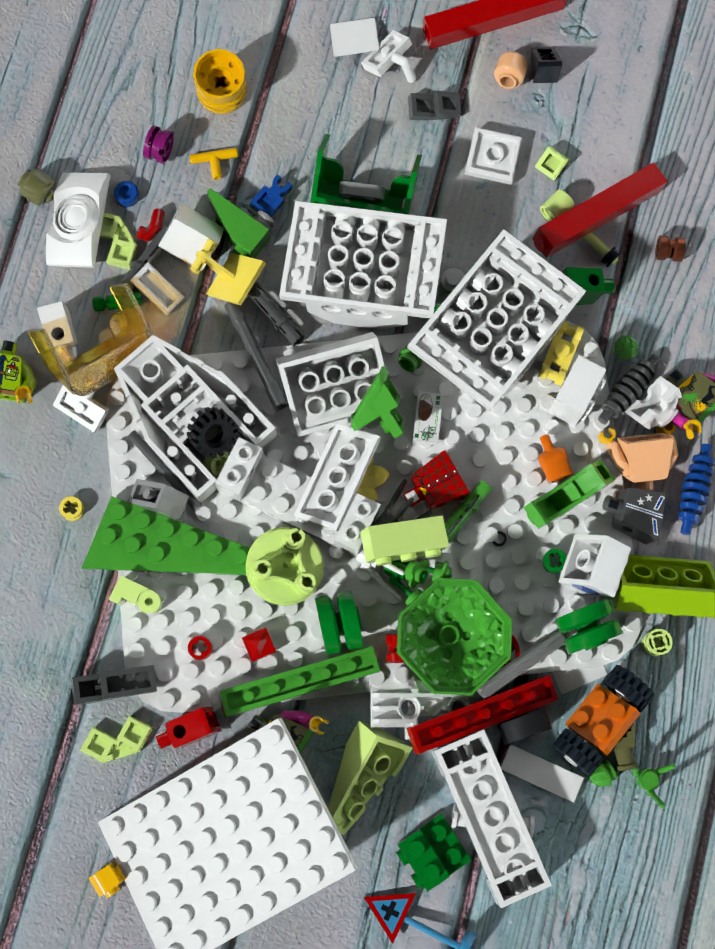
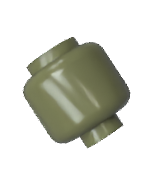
(37, 186)

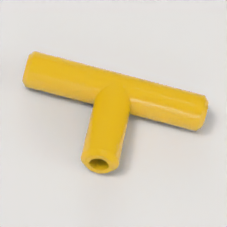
(214, 158)

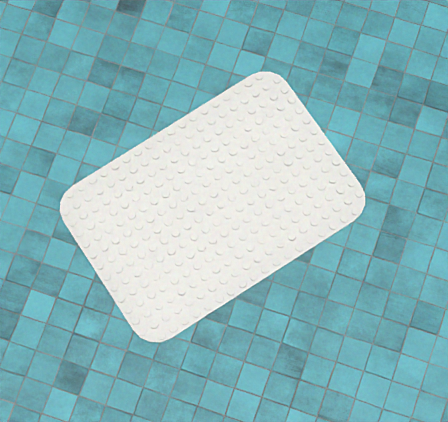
(483, 446)

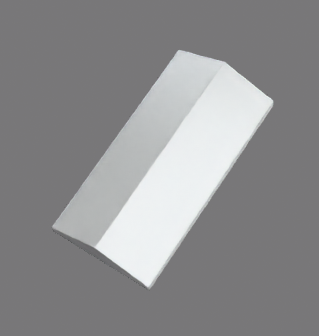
(337, 477)

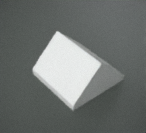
(189, 234)

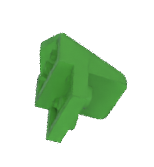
(380, 402)

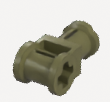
(624, 751)

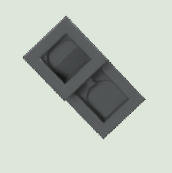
(434, 107)

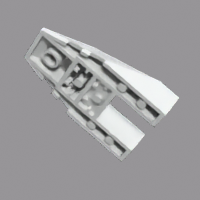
(169, 389)

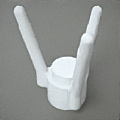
(367, 567)

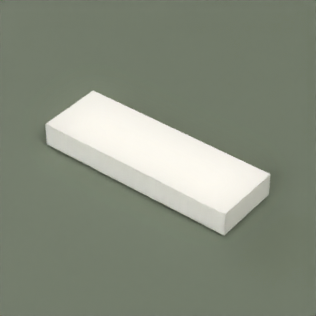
(541, 773)

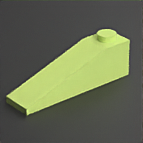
(366, 764)

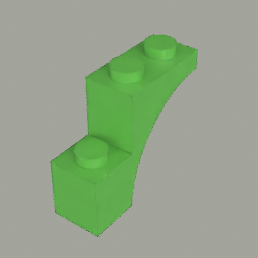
(569, 494)

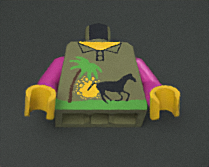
(696, 400)
(299, 724)

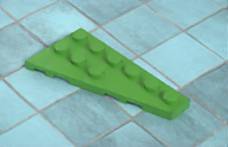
(150, 542)

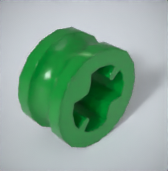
(545, 560)

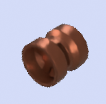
(670, 248)

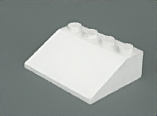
(329, 381)

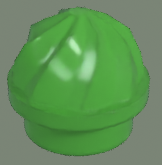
(626, 347)
(409, 360)
(603, 774)

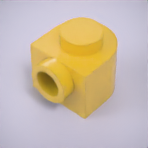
(107, 880)

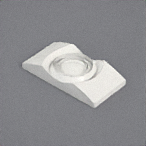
(77, 219)

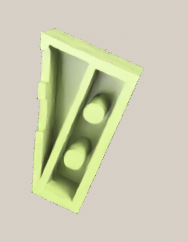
(404, 540)

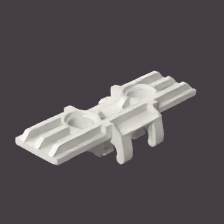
(421, 702)

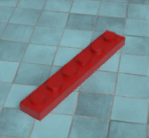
(482, 714)

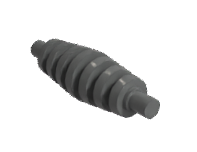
(629, 389)

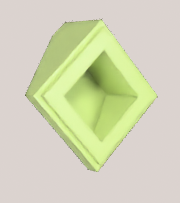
(552, 162)

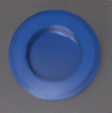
(126, 194)

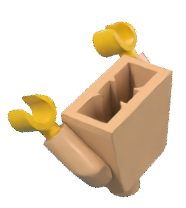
(643, 456)

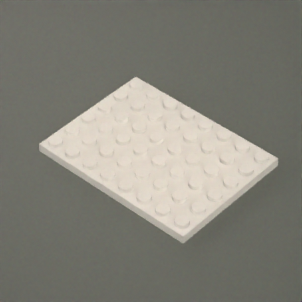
(227, 843)

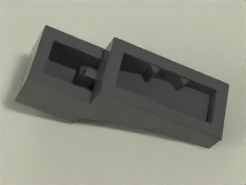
(113, 685)

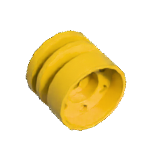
(216, 69)

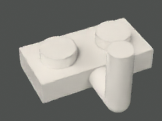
(390, 52)
(82, 408)

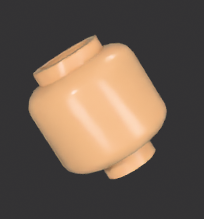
(510, 70)

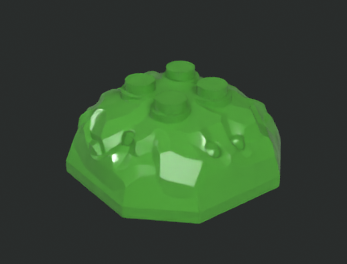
(454, 636)

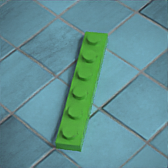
(299, 681)

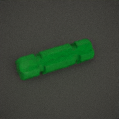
(100, 303)

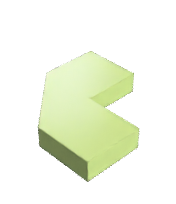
(123, 245)
(108, 748)

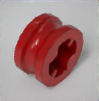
(195, 641)

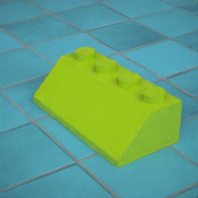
(667, 587)

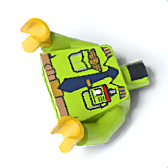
(15, 375)

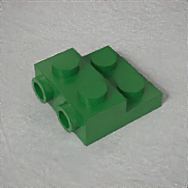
(432, 853)

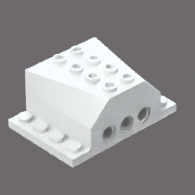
(363, 264)
(497, 320)

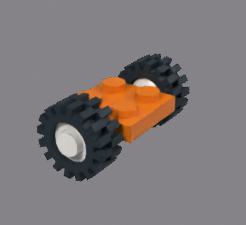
(603, 719)

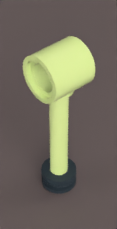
(560, 203)

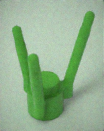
(649, 780)

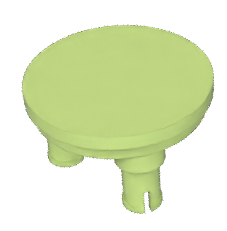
(284, 566)

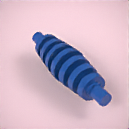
(696, 489)

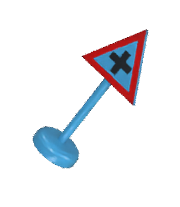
(393, 910)

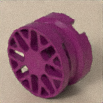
(158, 144)

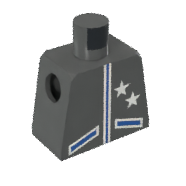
(637, 513)

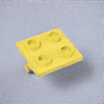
(233, 278)

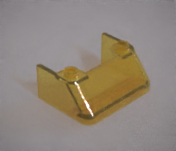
(97, 365)

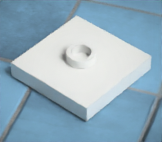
(493, 155)

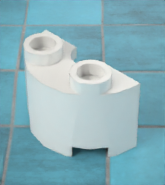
(658, 406)

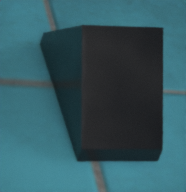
(545, 65)

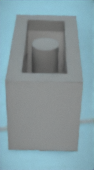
(159, 498)

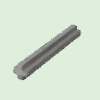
(521, 664)

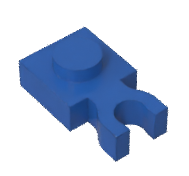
(270, 199)

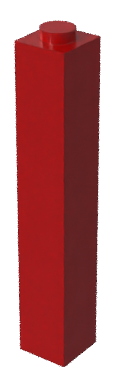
(483, 17)
(599, 210)

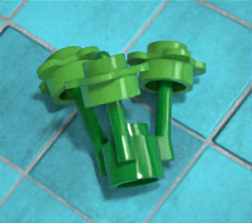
(416, 574)

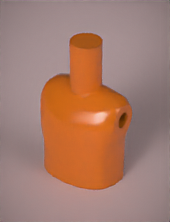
(554, 461)

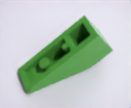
(243, 231)

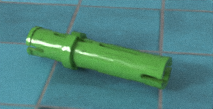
(481, 491)

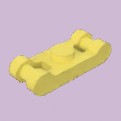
(561, 353)

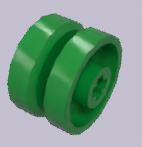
(343, 621)
(589, 627)

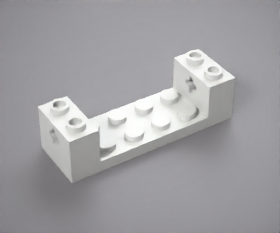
(278, 491)
(492, 818)

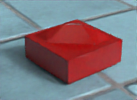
(259, 644)

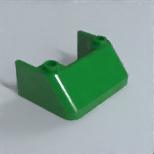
(331, 172)

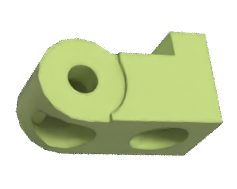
(144, 598)

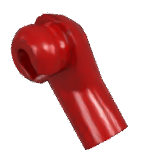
(154, 227)

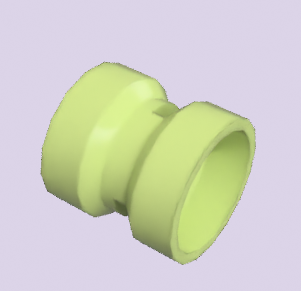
(652, 645)

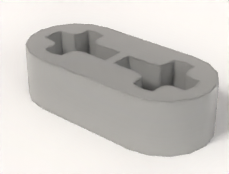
(361, 191)

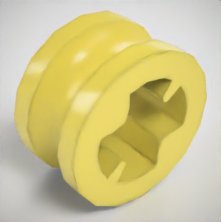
(69, 516)

